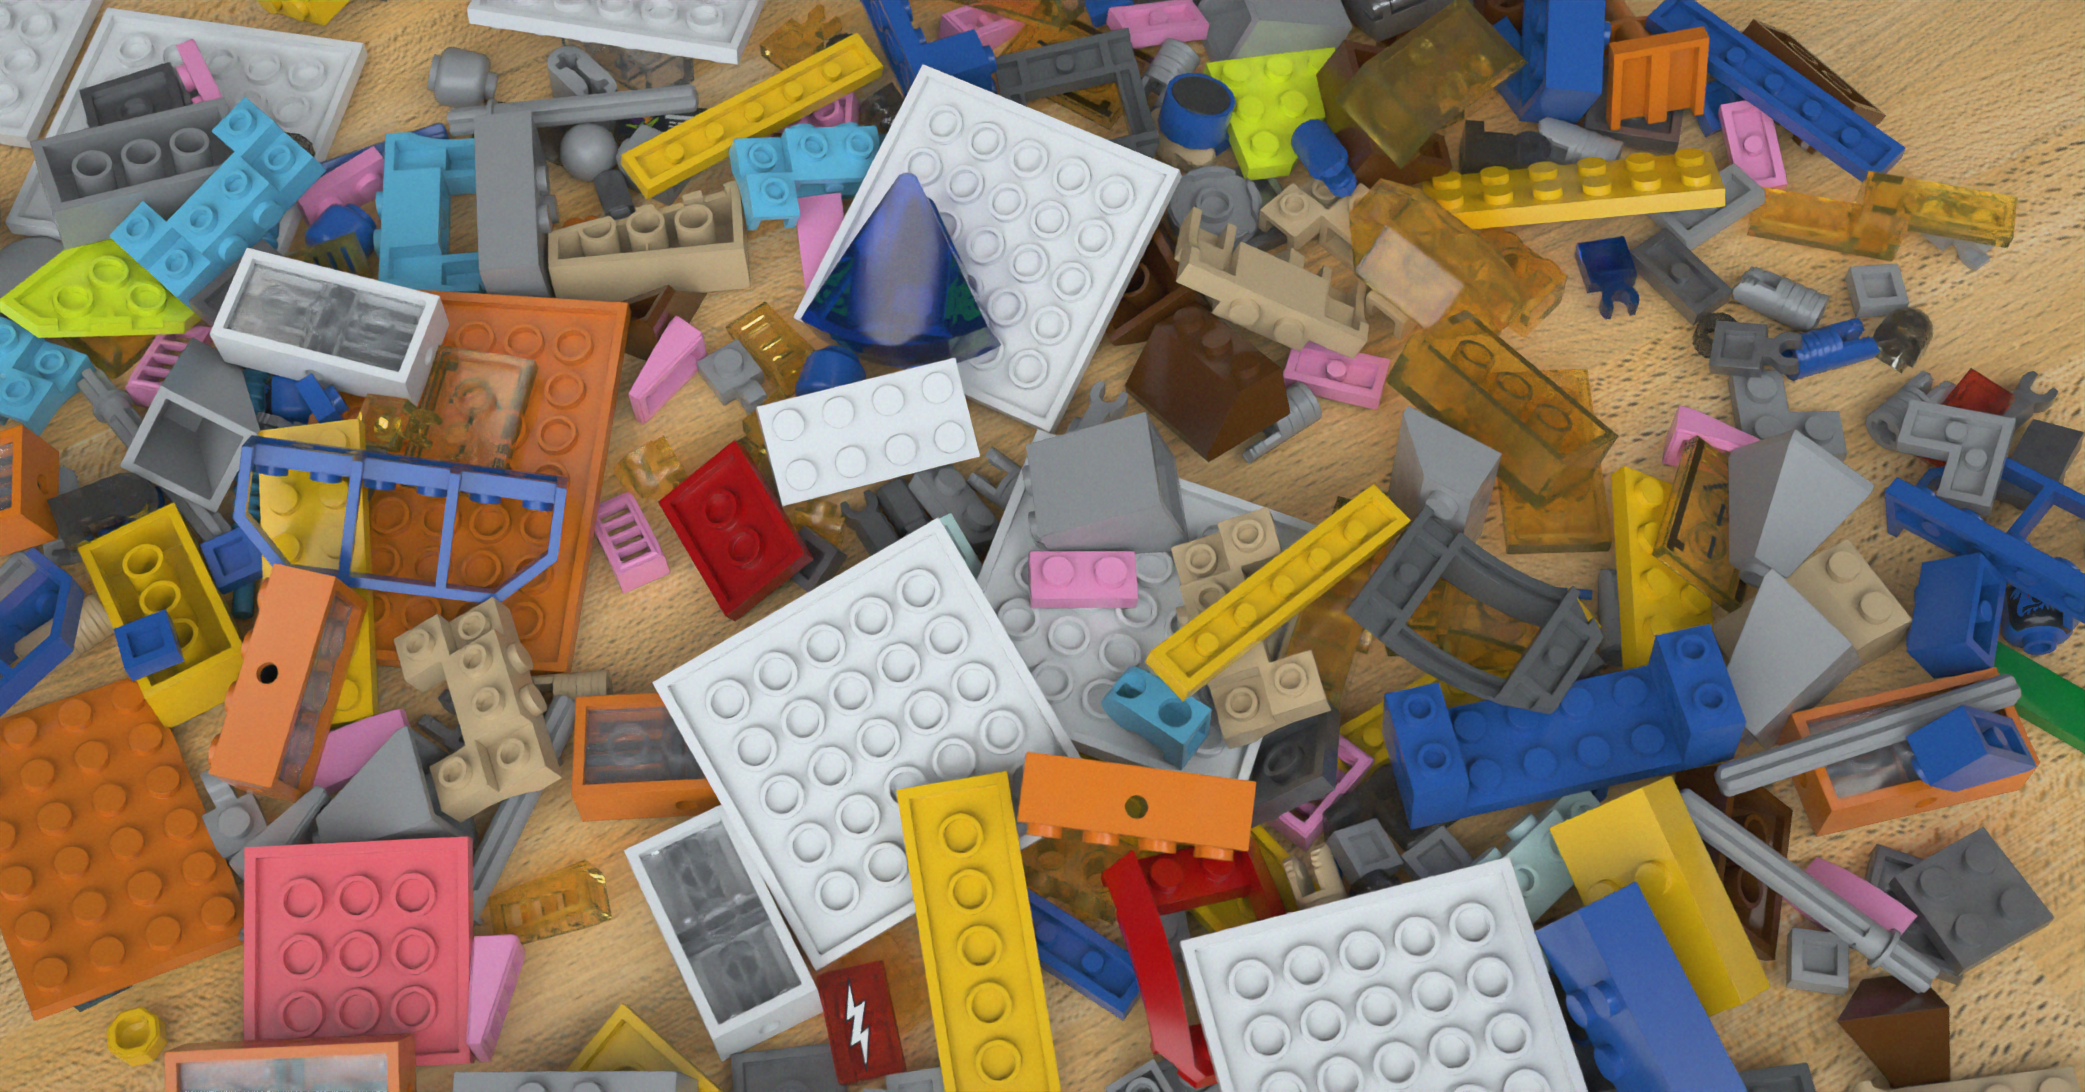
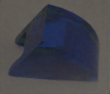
(902, 289)

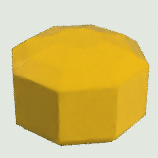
(136, 1036)

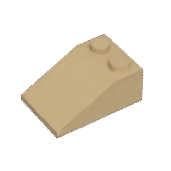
(1846, 594)

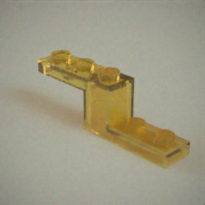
(1883, 214)

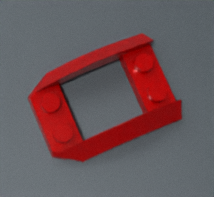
(1168, 885)

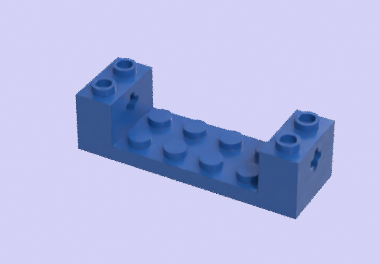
(907, 48)
(1603, 734)

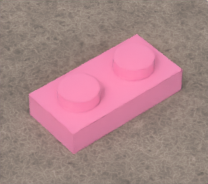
(1157, 21)
(195, 73)
(1752, 143)
(349, 183)
(1338, 377)
(1082, 579)

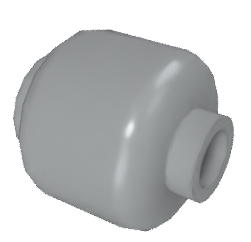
(461, 78)

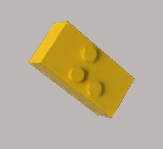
(161, 567)
(1655, 843)

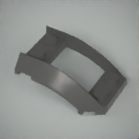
(1079, 66)
(1431, 551)

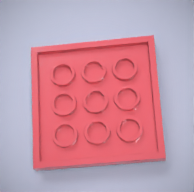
(361, 942)

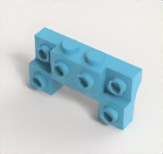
(799, 165)
(229, 208)
(417, 213)
(35, 376)

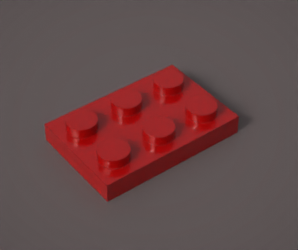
(735, 530)

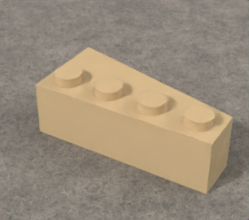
(682, 245)

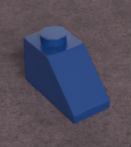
(1968, 749)

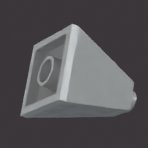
(1786, 503)
(392, 798)

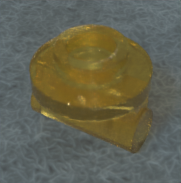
(823, 519)

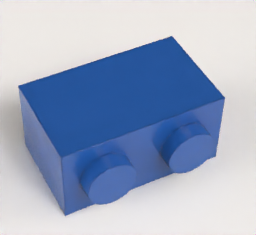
(1956, 615)

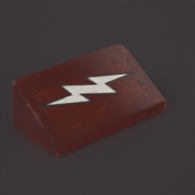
(861, 1023)

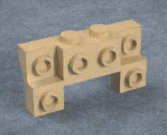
(1314, 210)
(1269, 292)
(1253, 692)
(494, 703)

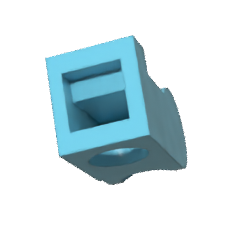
(1157, 714)

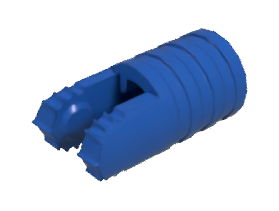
(1324, 156)
(1832, 348)

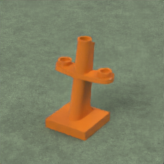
(1652, 71)

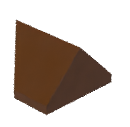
(653, 313)
(1900, 1031)

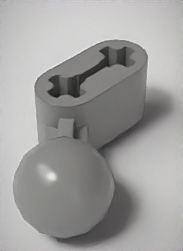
(587, 146)

